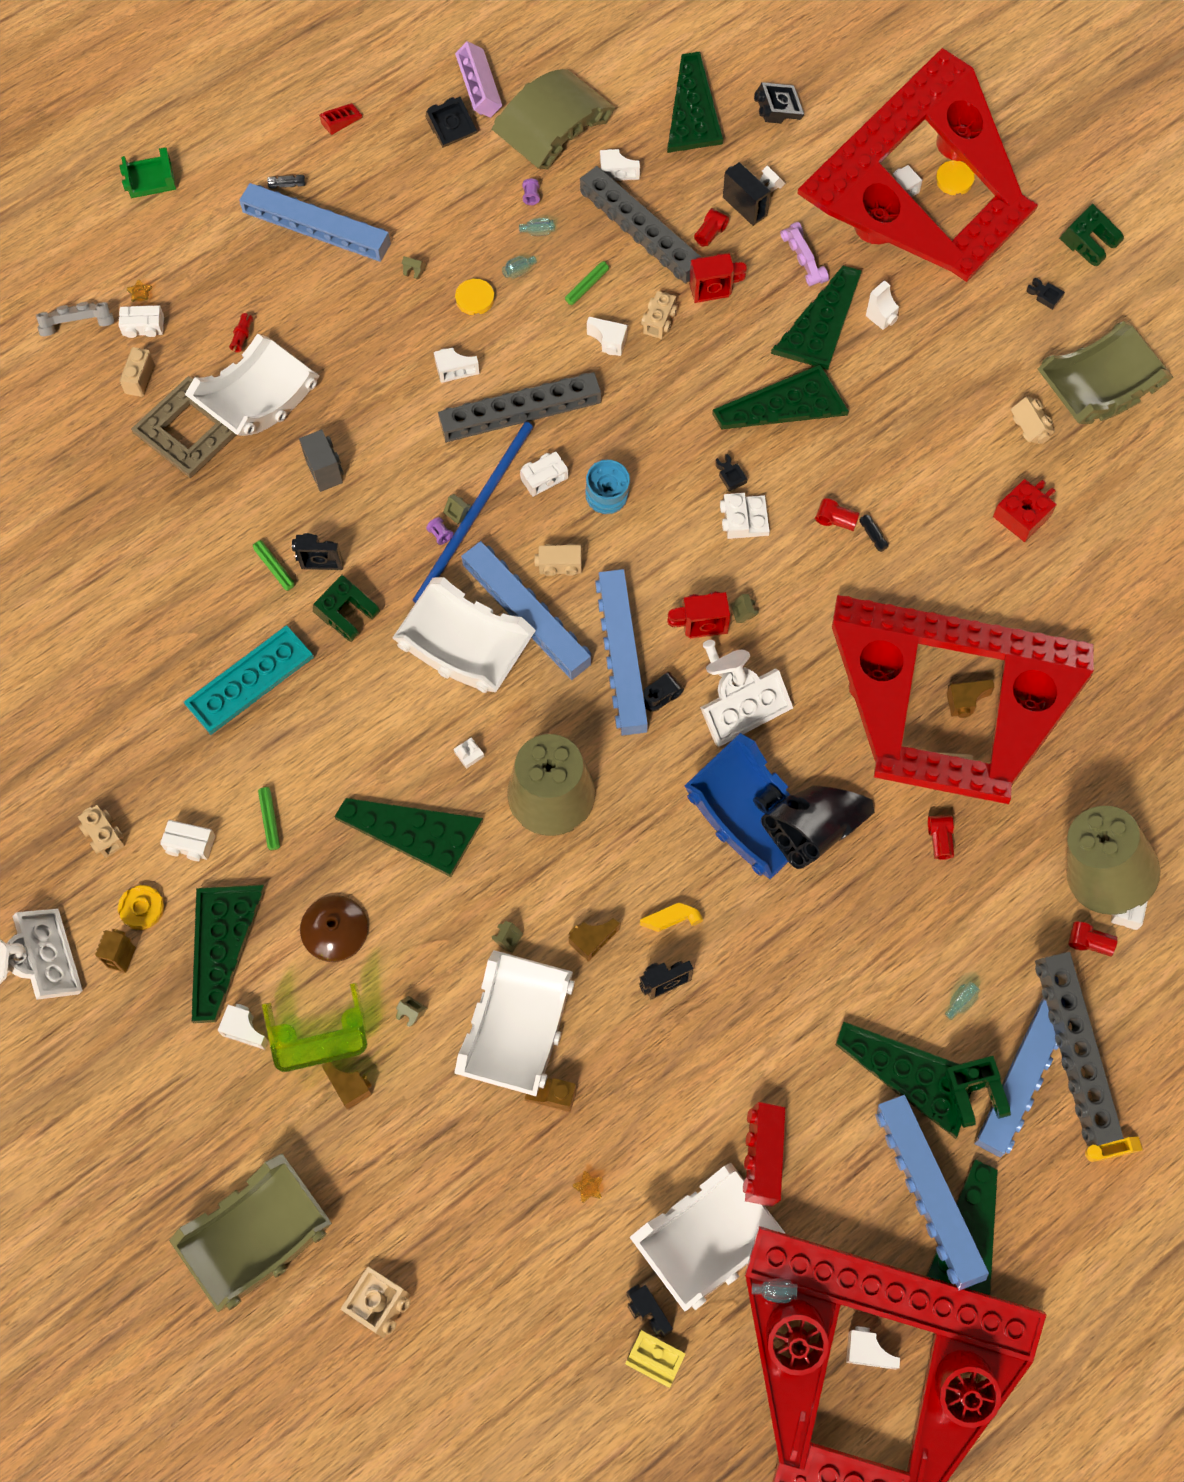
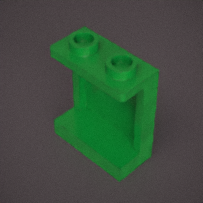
(148, 175)

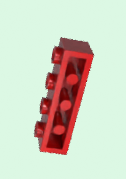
(765, 1154)

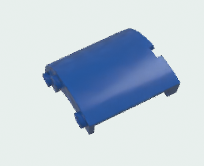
(725, 798)

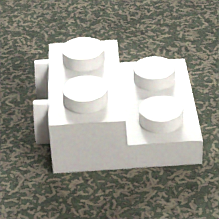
(744, 516)

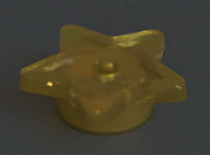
(139, 296)
(588, 1193)

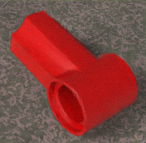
(713, 224)
(831, 513)
(941, 830)
(1085, 938)

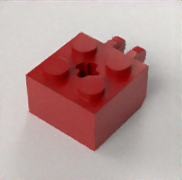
(714, 276)
(1025, 509)
(702, 615)

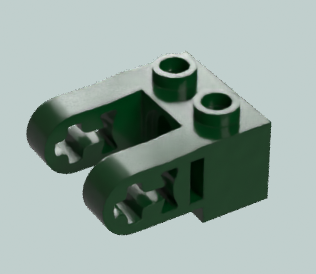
(1078, 236)
(334, 599)
(973, 1077)

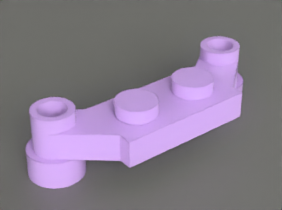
(794, 236)

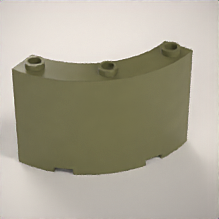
(549, 114)
(1106, 375)
(251, 1234)

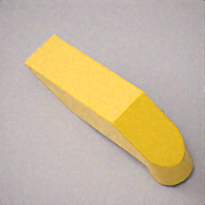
(671, 916)
(1113, 1149)

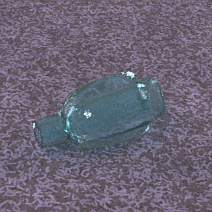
(538, 226)
(518, 266)
(962, 999)
(776, 1290)

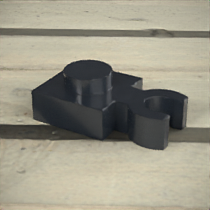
(1047, 295)
(730, 474)

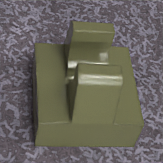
(417, 265)
(456, 508)
(743, 608)
(508, 936)
(410, 1008)

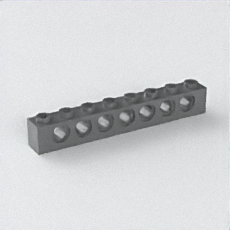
(638, 222)
(512, 414)
(1088, 1055)

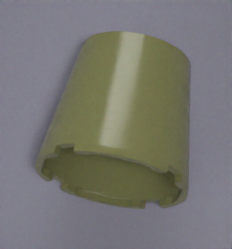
(551, 800)
(1110, 861)

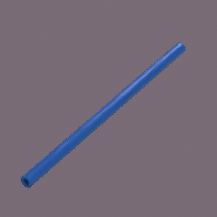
(476, 507)

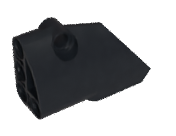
(814, 821)

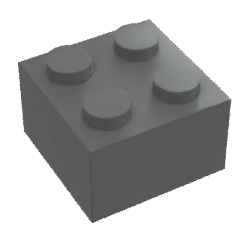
(322, 460)

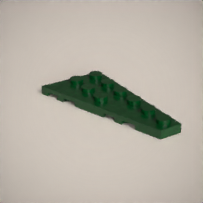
(694, 113)
(820, 325)
(790, 400)
(422, 834)
(221, 932)
(905, 1071)
(977, 1208)

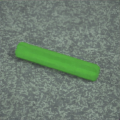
(587, 283)
(273, 565)
(268, 818)

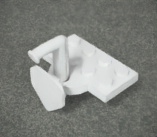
(746, 703)
(41, 954)

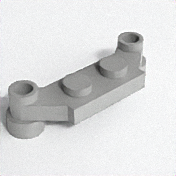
(66, 314)

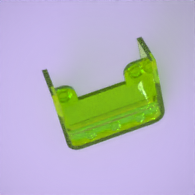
(296, 1053)

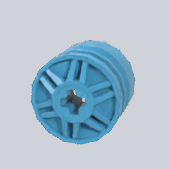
(607, 486)

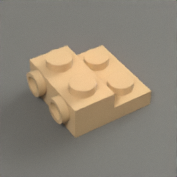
(376, 1302)

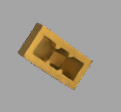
(964, 696)
(591, 939)
(349, 1086)
(556, 1094)

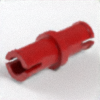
(241, 332)

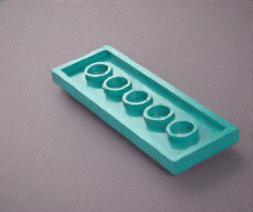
(248, 680)

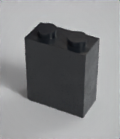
(746, 193)

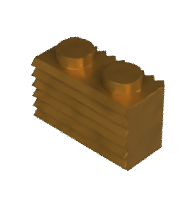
(115, 950)

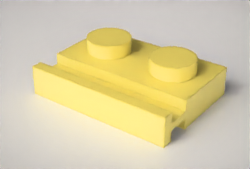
(655, 1359)

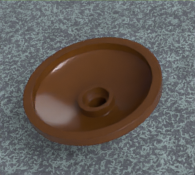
(335, 942)

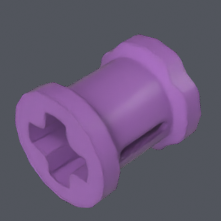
(531, 194)
(439, 530)

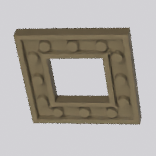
(186, 460)

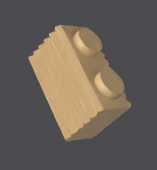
(137, 372)

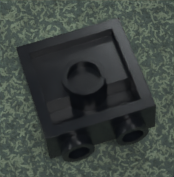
(778, 102)
(450, 121)
(316, 555)
(660, 980)
(643, 1305)

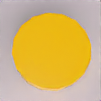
(955, 177)
(474, 296)
(141, 907)

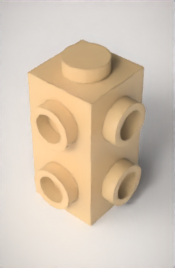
(660, 311)
(1033, 421)
(559, 559)
(98, 826)

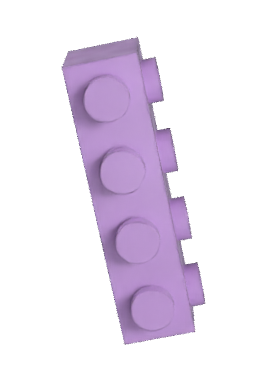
(478, 79)

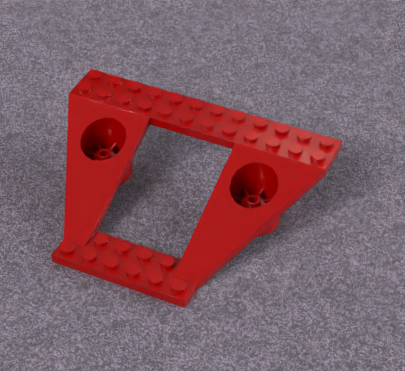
(863, 192)
(1036, 690)
(970, 1335)

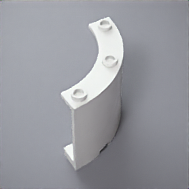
(256, 390)
(462, 637)
(515, 1023)
(704, 1238)

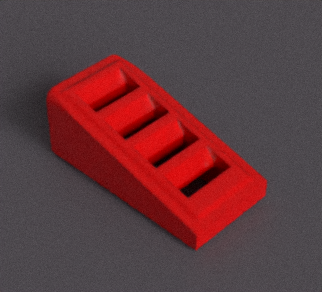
(332, 124)

